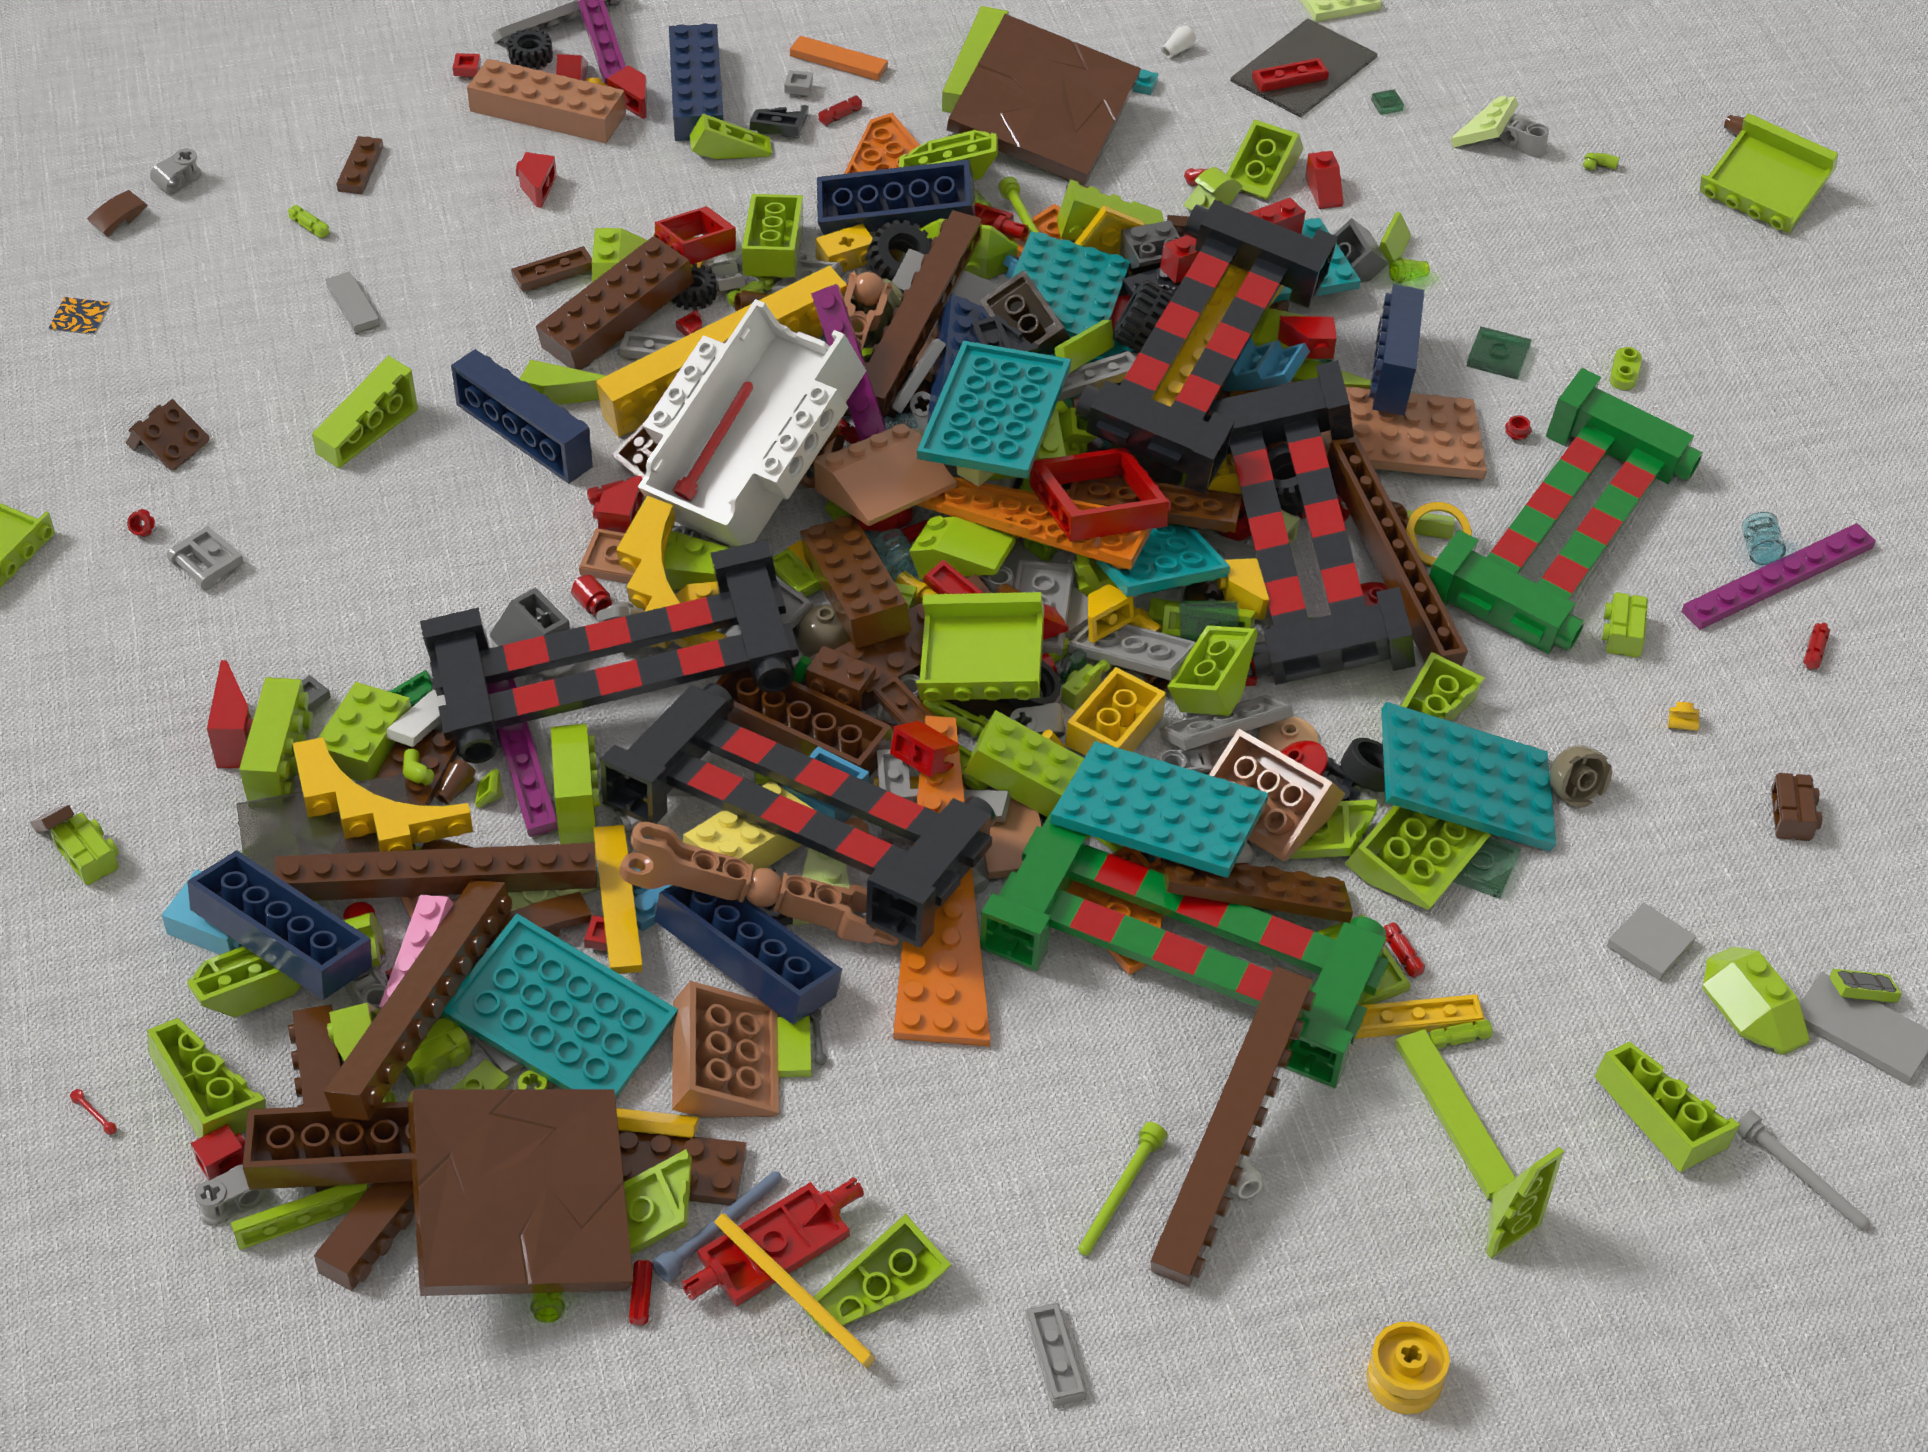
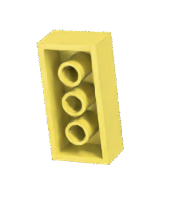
(741, 838)

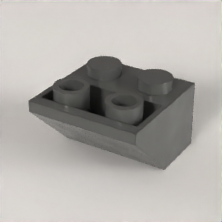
(1145, 243)
(528, 618)

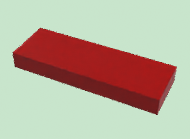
(1290, 75)

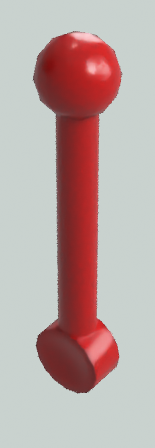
(77, 1096)

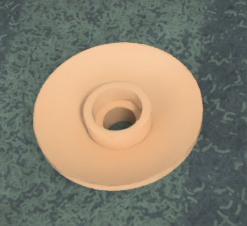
(1287, 731)

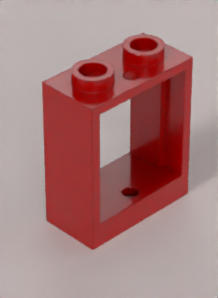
(717, 233)

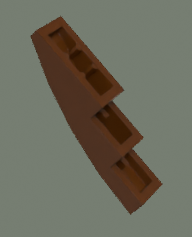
(552, 914)

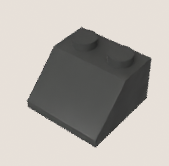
(1361, 250)

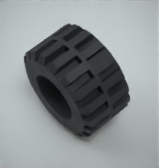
(897, 237)
(1141, 315)
(1285, 479)

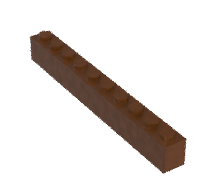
(922, 305)
(1393, 550)
(439, 871)
(418, 1001)
(1232, 1127)

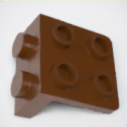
(168, 435)
(839, 676)

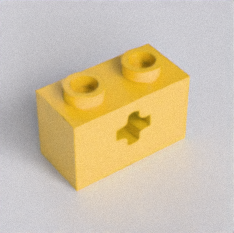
(844, 247)

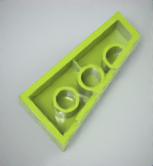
(1083, 204)
(367, 413)
(200, 1080)
(1664, 1108)

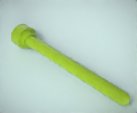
(1010, 190)
(1150, 1139)

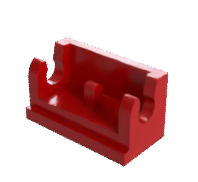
(922, 747)

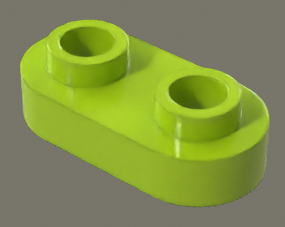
(1625, 368)

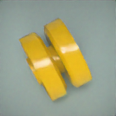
(1407, 1367)

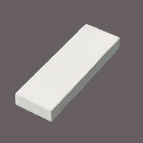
(417, 721)

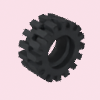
(530, 49)
(702, 294)

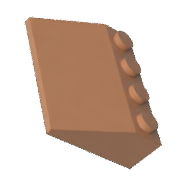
(881, 475)
(1297, 796)
(724, 1054)

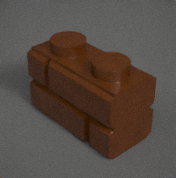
(1795, 807)

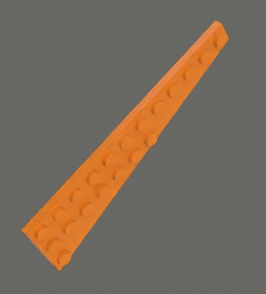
(1025, 516)
(943, 981)

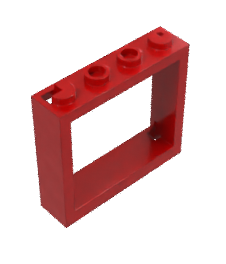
(1103, 521)

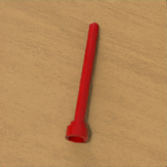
(687, 486)

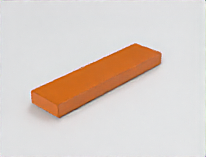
(838, 58)

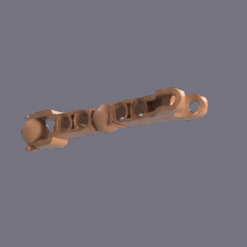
(867, 290)
(673, 862)

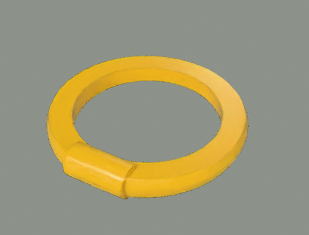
(1430, 507)

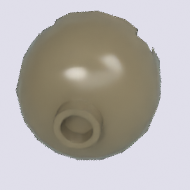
(819, 629)
(1580, 775)

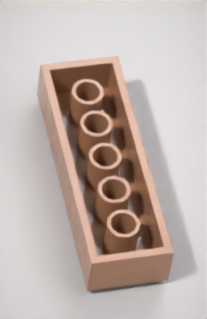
(546, 100)

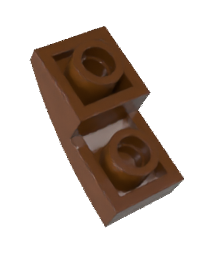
(116, 210)

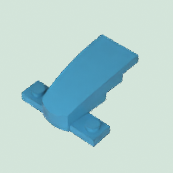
(1265, 366)

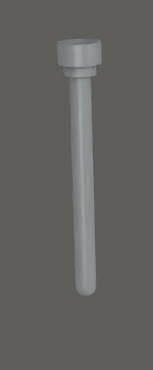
(1752, 1127)

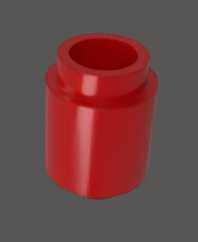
(590, 594)

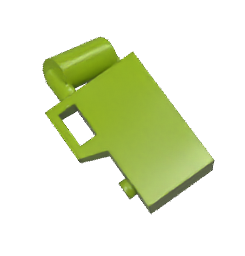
(1082, 684)

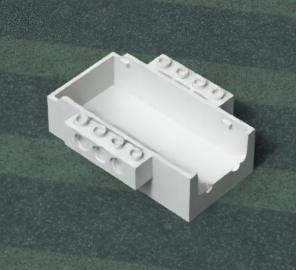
(774, 438)

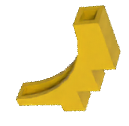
(643, 553)
(363, 813)

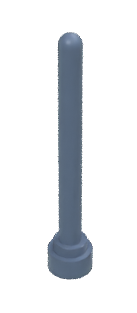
(669, 1264)

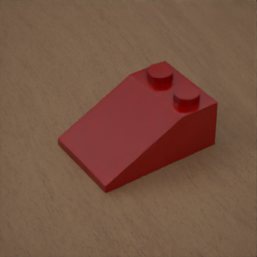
(228, 720)

